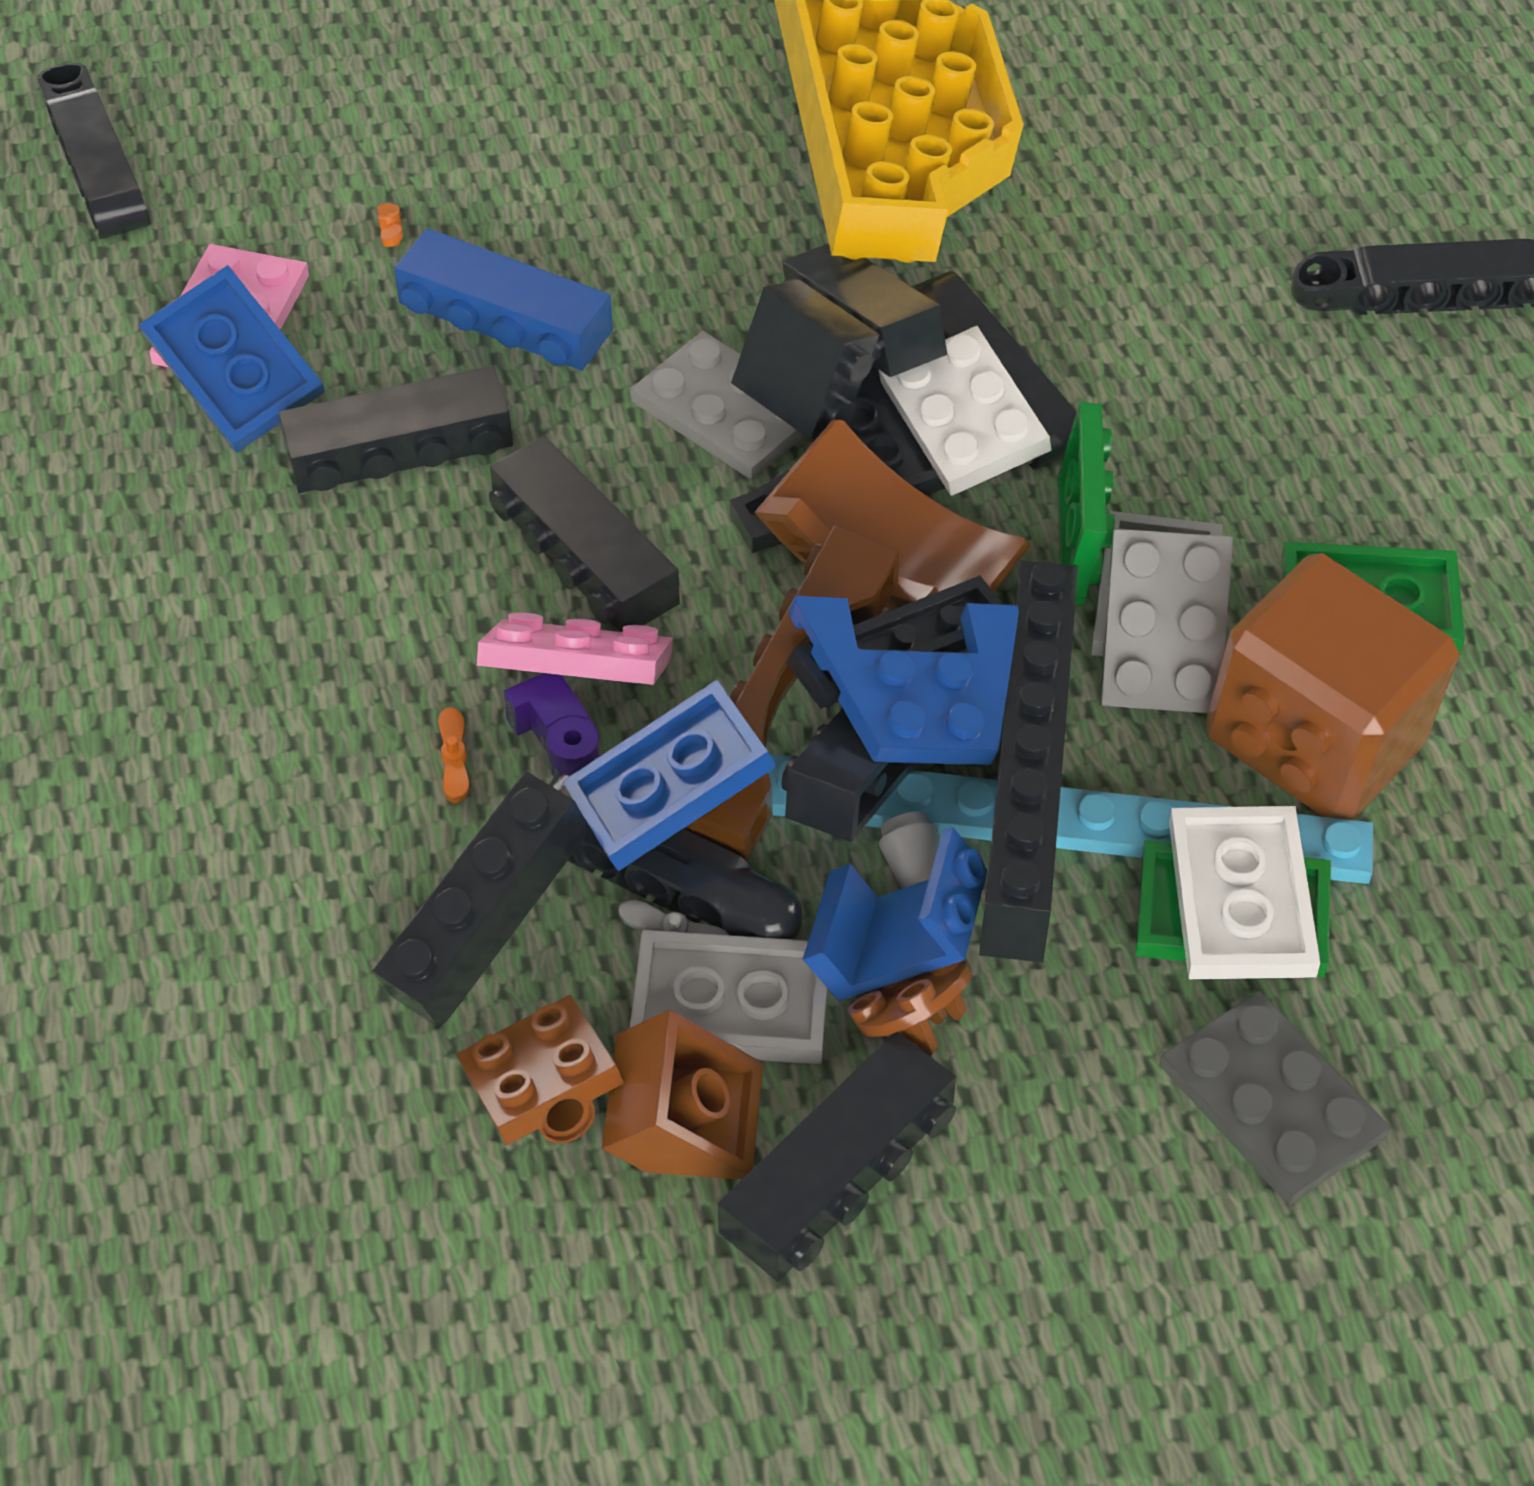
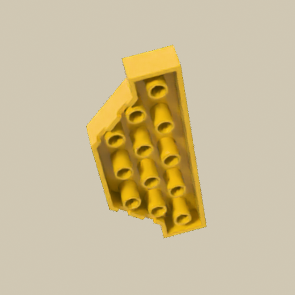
(898, 117)

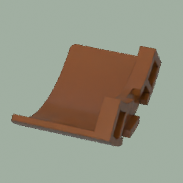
(853, 489)

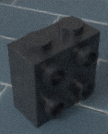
(804, 357)

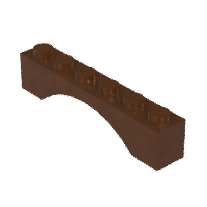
(840, 568)

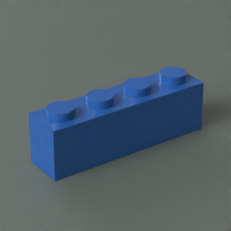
(504, 299)

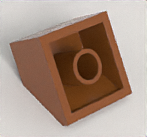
(683, 1101)

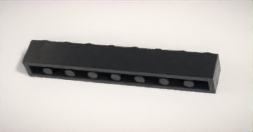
(1030, 766)

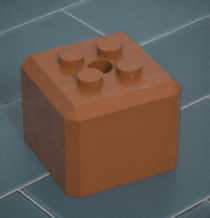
(1329, 687)

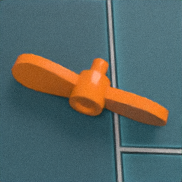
(390, 224)
(453, 755)

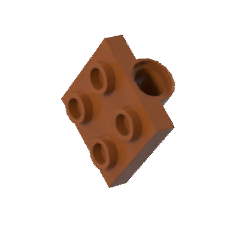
(542, 1074)

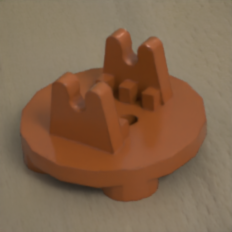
(911, 1003)

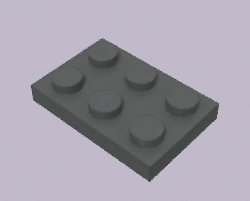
(1274, 1097)

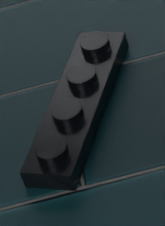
(922, 626)

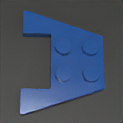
(918, 701)

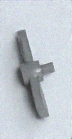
(646, 917)

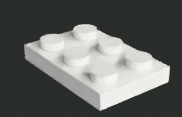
(967, 413)
(1243, 893)

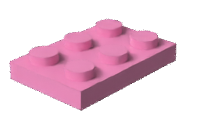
(270, 279)
(576, 649)

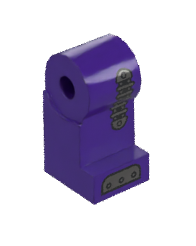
(556, 718)

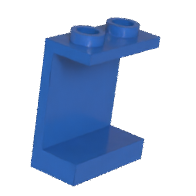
(881, 940)

